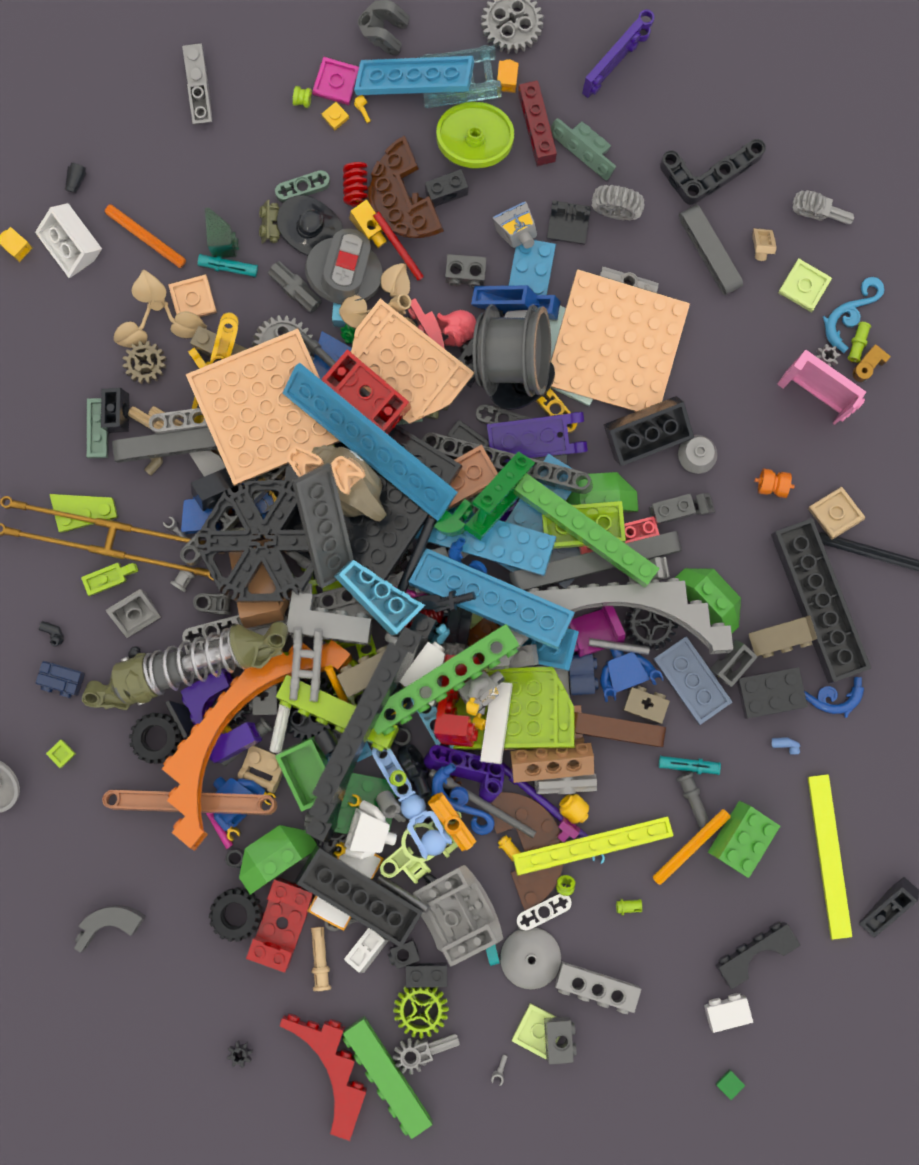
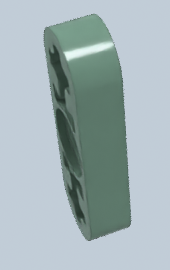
(306, 178)

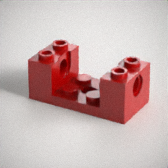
(384, 404)
(450, 727)
(273, 944)

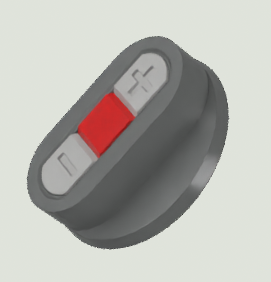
(344, 267)

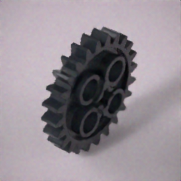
(309, 726)

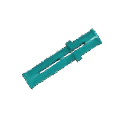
(227, 265)
(713, 767)

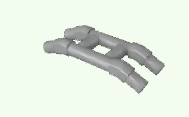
(316, 654)

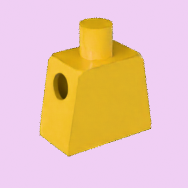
(362, 218)

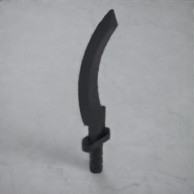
(439, 604)

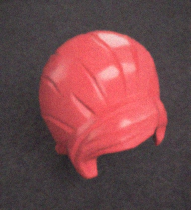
(458, 326)

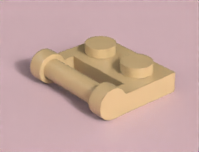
(265, 762)

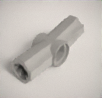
(567, 785)

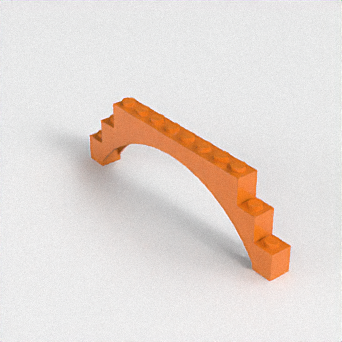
(191, 758)

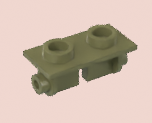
(268, 229)

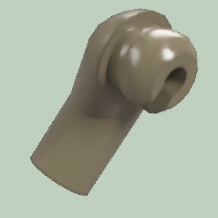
(153, 465)

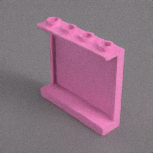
(825, 384)

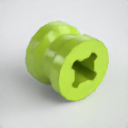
(302, 96)

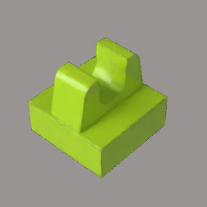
(61, 753)

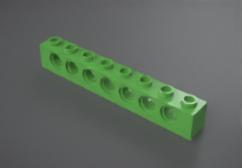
(502, 635)

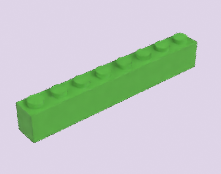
(585, 530)

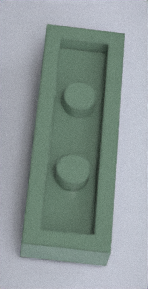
(96, 436)

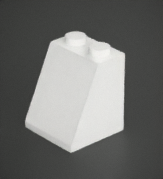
(426, 661)

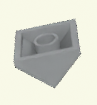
(133, 613)

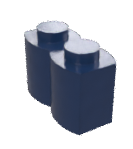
(582, 675)

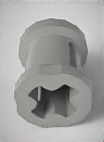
(182, 580)

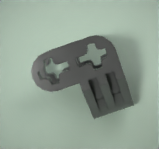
(372, 24)

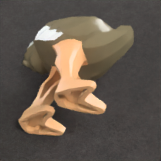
(355, 480)

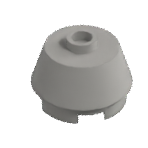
(697, 454)

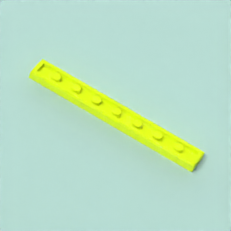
(592, 846)
(829, 857)

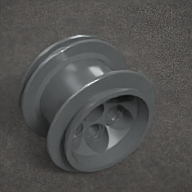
(512, 350)

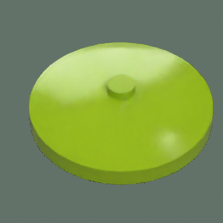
(475, 135)

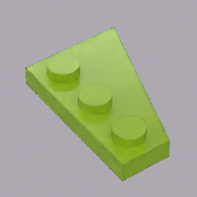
(84, 506)

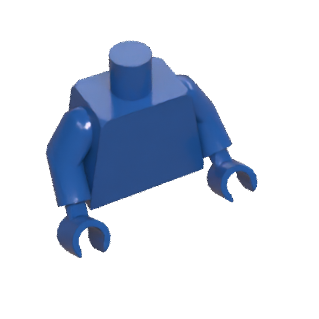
(625, 672)

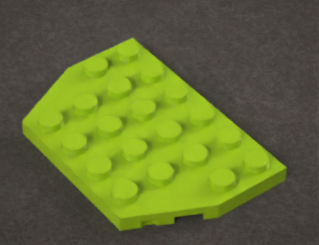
(538, 711)

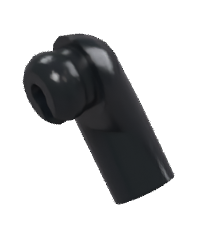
(54, 632)

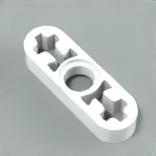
(554, 900)

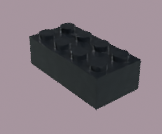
(649, 431)

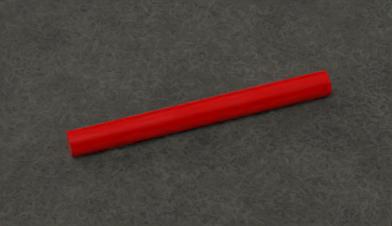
(398, 246)

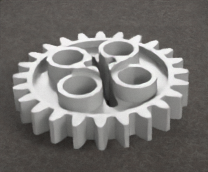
(512, 23)
(270, 330)

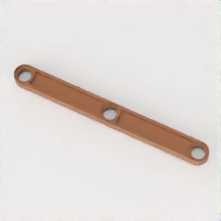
(210, 802)

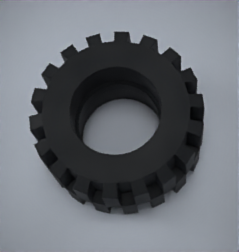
(140, 731)
(221, 925)

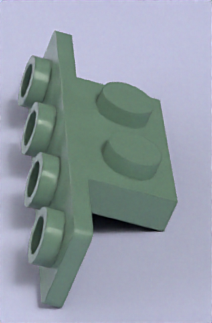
(585, 145)

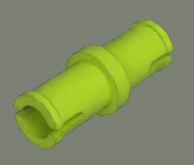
(859, 342)

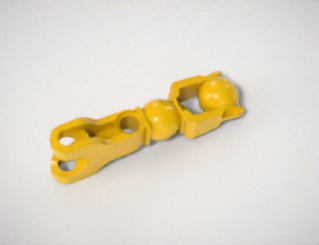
(222, 346)

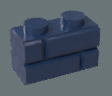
(59, 678)

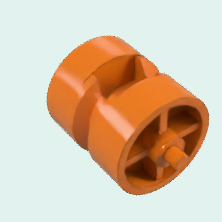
(770, 482)

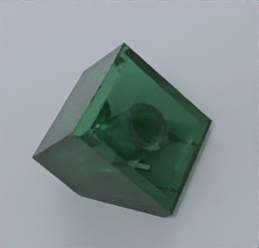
(220, 237)

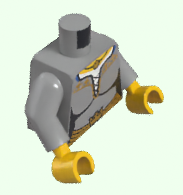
(479, 694)

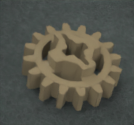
(140, 369)

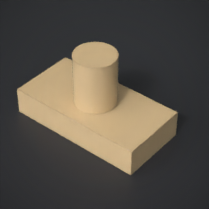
(763, 243)

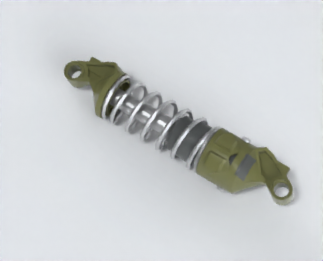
(152, 673)

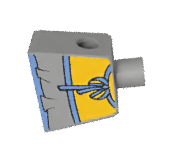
(516, 226)

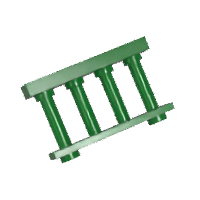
(498, 496)

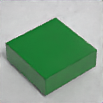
(730, 1084)

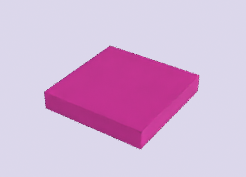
(336, 81)

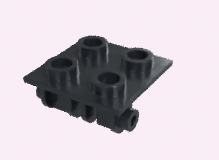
(568, 222)

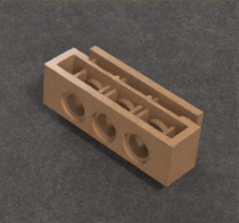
(552, 762)

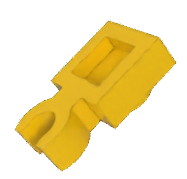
(197, 358)

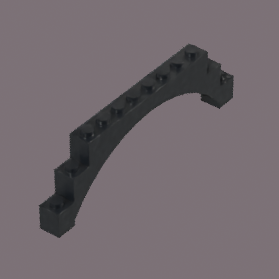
(338, 771)

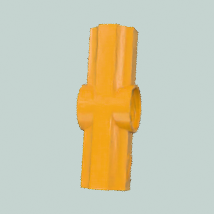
(445, 813)

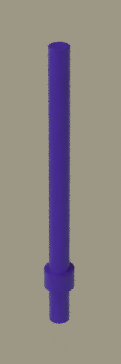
(539, 798)

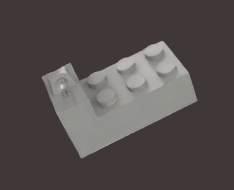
(334, 626)

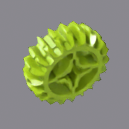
(431, 1024)

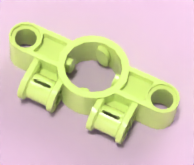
(405, 860)

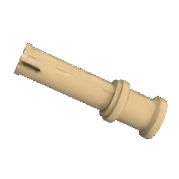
(320, 967)

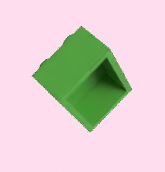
(302, 769)
(744, 839)

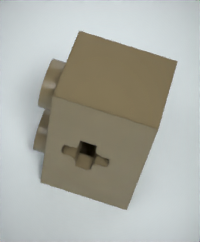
(654, 713)

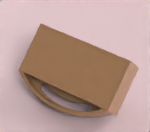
(259, 613)

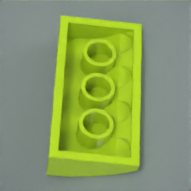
(606, 514)

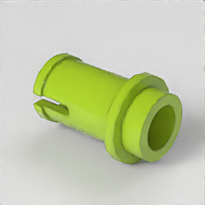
(402, 776)
(629, 906)

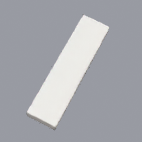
(496, 725)

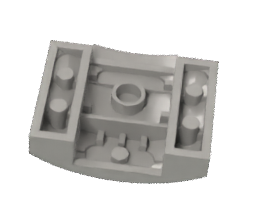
(459, 915)

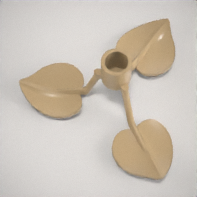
(393, 281)
(150, 289)

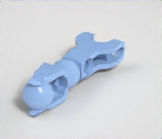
(414, 809)

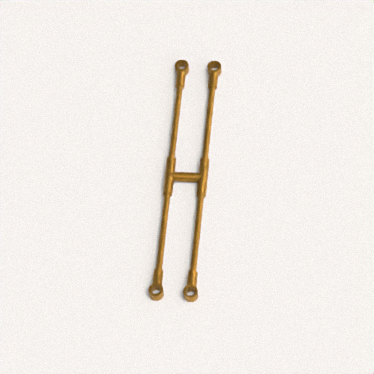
(107, 549)

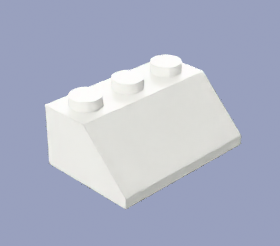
(68, 239)

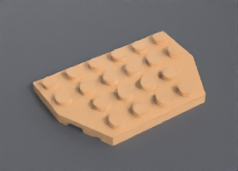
(409, 361)

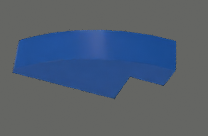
(514, 298)

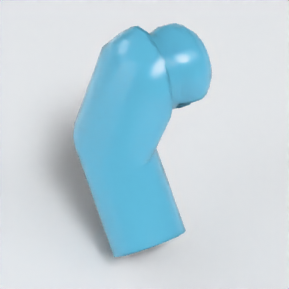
(443, 633)

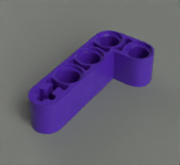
(442, 756)

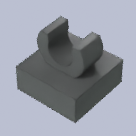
(705, 504)

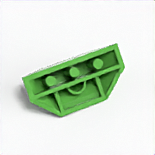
(607, 488)
(713, 589)
(274, 855)

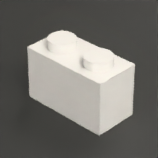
(728, 1012)

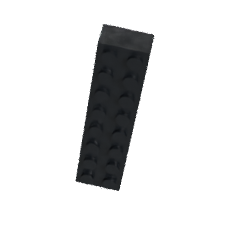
(822, 599)

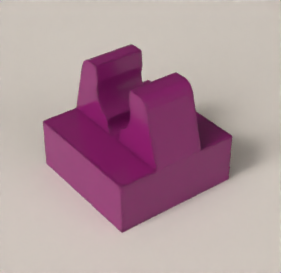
(567, 829)

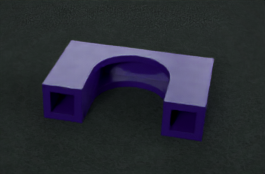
(200, 698)

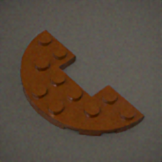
(391, 199)
(535, 885)

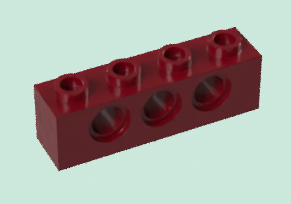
(537, 123)

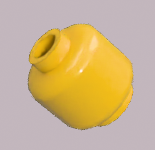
(574, 808)

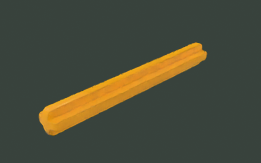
(691, 847)

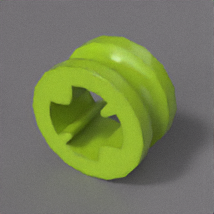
(565, 891)

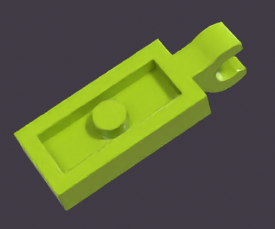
(107, 578)

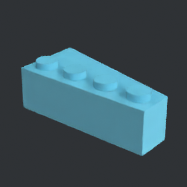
(381, 599)

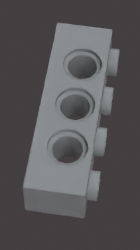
(569, 972)

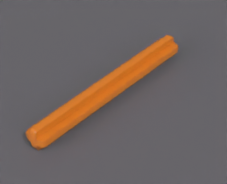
(145, 236)

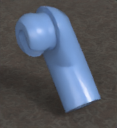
(785, 743)

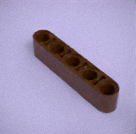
(619, 730)

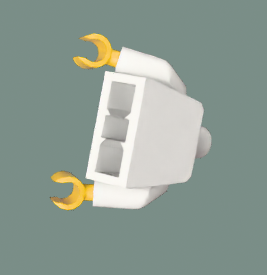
(367, 832)

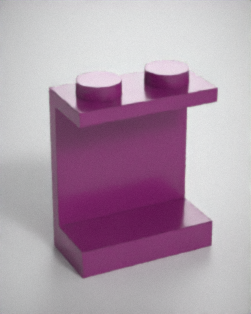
(597, 625)

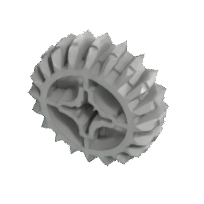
(618, 202)

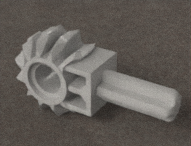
(819, 207)
(423, 1051)

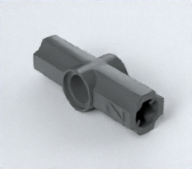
(294, 287)

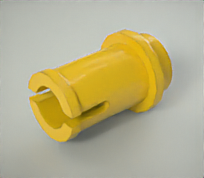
(508, 847)

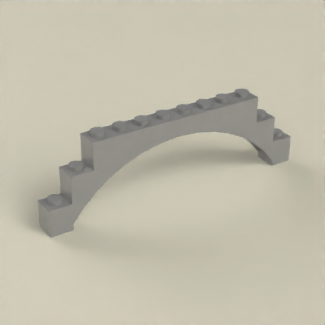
(662, 598)

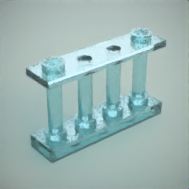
(477, 91)

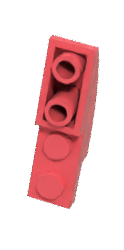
(426, 322)
(634, 531)

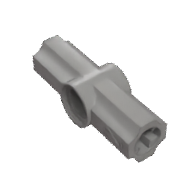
(636, 281)

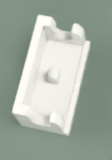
(366, 950)

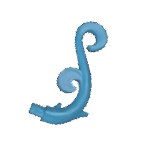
(850, 307)

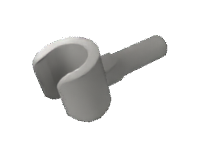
(174, 527)
(499, 1072)

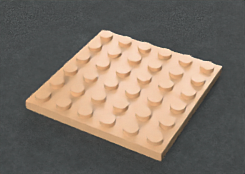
(617, 342)
(249, 413)

